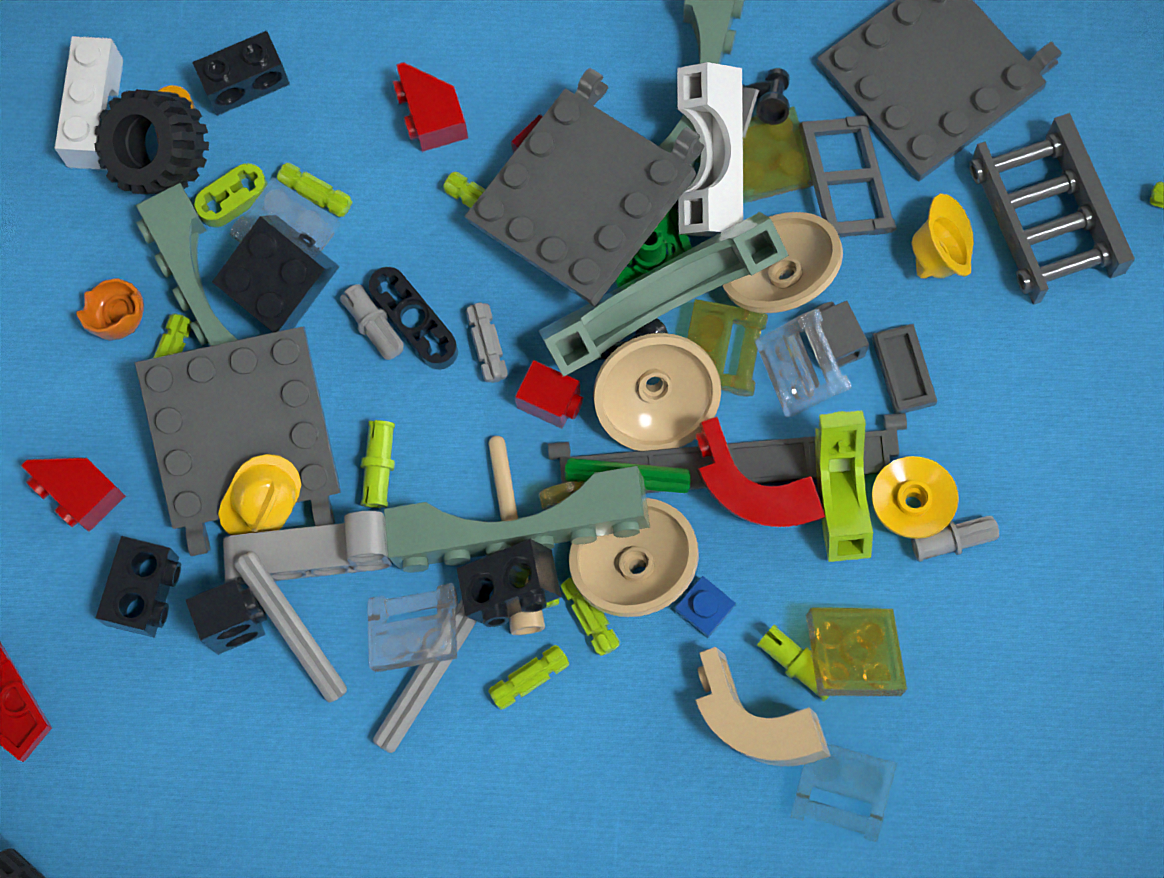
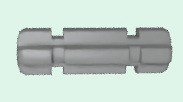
(486, 342)

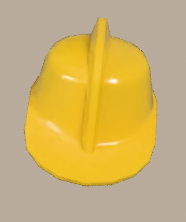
(944, 240)
(260, 496)

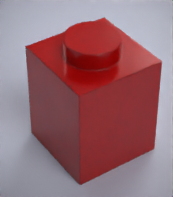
(549, 395)

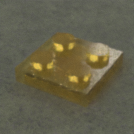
(773, 159)
(856, 652)

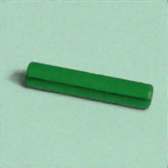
(655, 477)

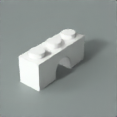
(90, 78)

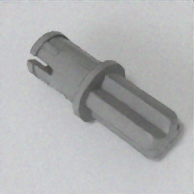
(372, 322)
(956, 537)

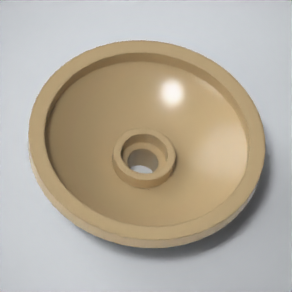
(808, 270)
(662, 413)
(666, 551)

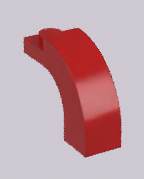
(755, 503)

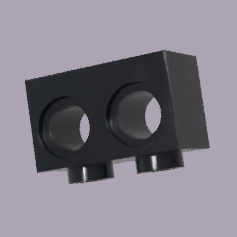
(241, 73)
(507, 575)
(127, 585)
(227, 616)

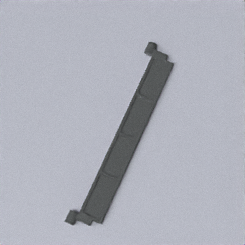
(758, 460)

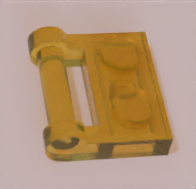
(712, 329)

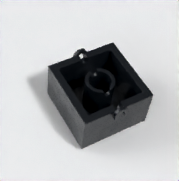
(275, 273)

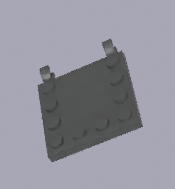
(933, 77)
(584, 192)
(228, 405)

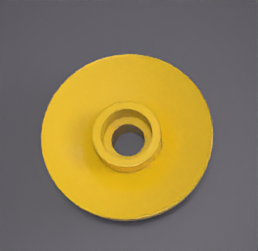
(918, 479)

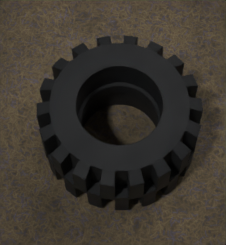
(124, 137)

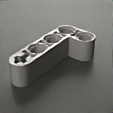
(316, 550)

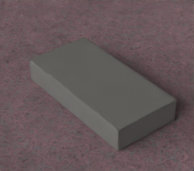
(904, 369)

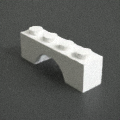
(713, 103)

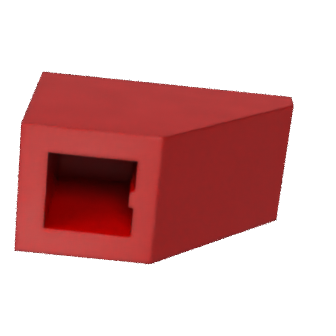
(433, 108)
(77, 486)

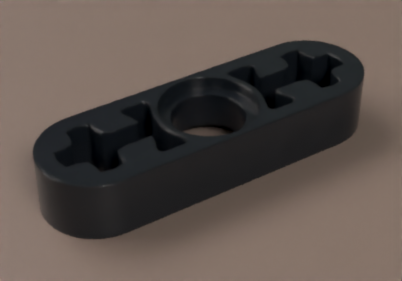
(387, 302)

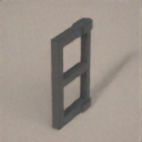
(855, 124)

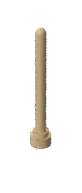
(521, 622)

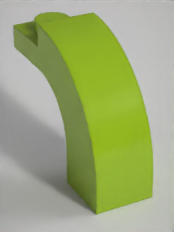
(842, 485)

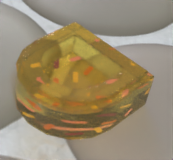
(556, 494)

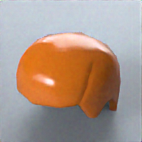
(112, 309)

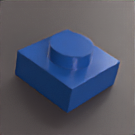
(705, 607)

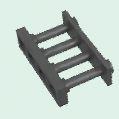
(1077, 178)

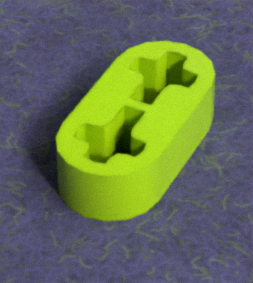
(231, 195)

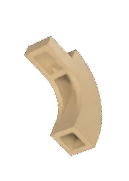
(773, 741)

